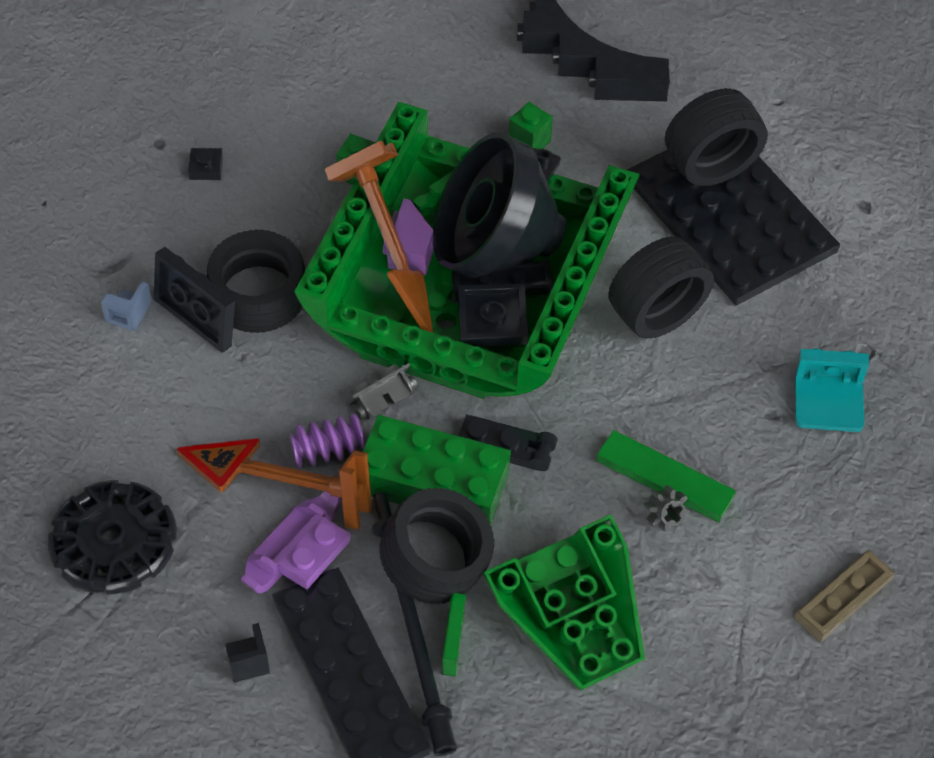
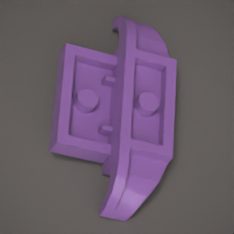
(298, 546)

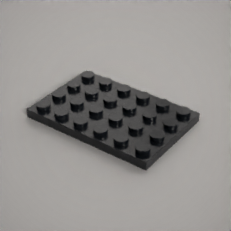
(744, 228)

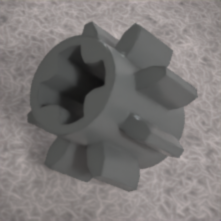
(673, 514)

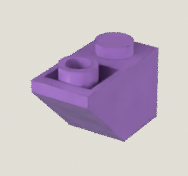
(415, 237)

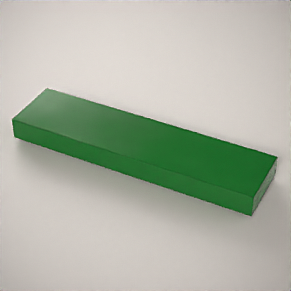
(658, 470)

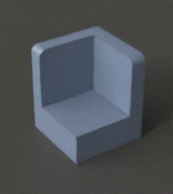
(127, 307)

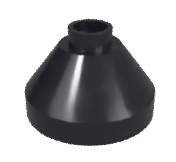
(496, 209)

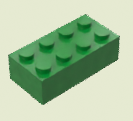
(415, 458)

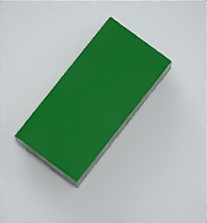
(453, 634)

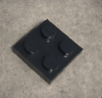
(493, 314)

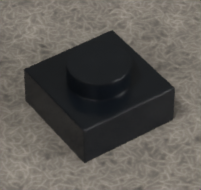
(205, 164)

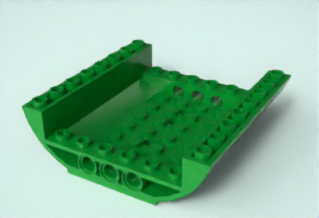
(359, 307)

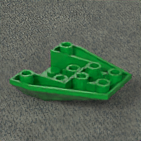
(576, 602)

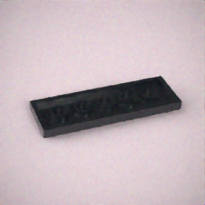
(349, 670)

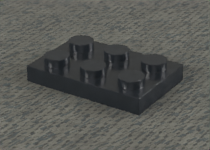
(194, 299)

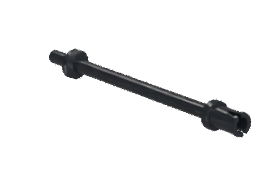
(436, 715)

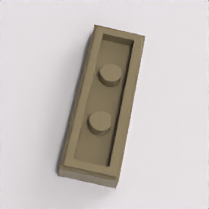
(844, 595)

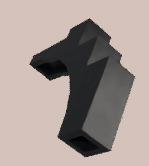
(610, 70)

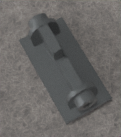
(370, 396)

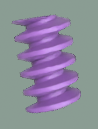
(326, 440)

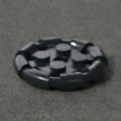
(116, 554)

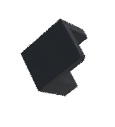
(248, 656)

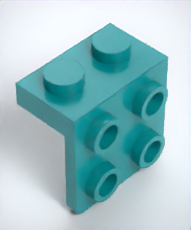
(830, 390)

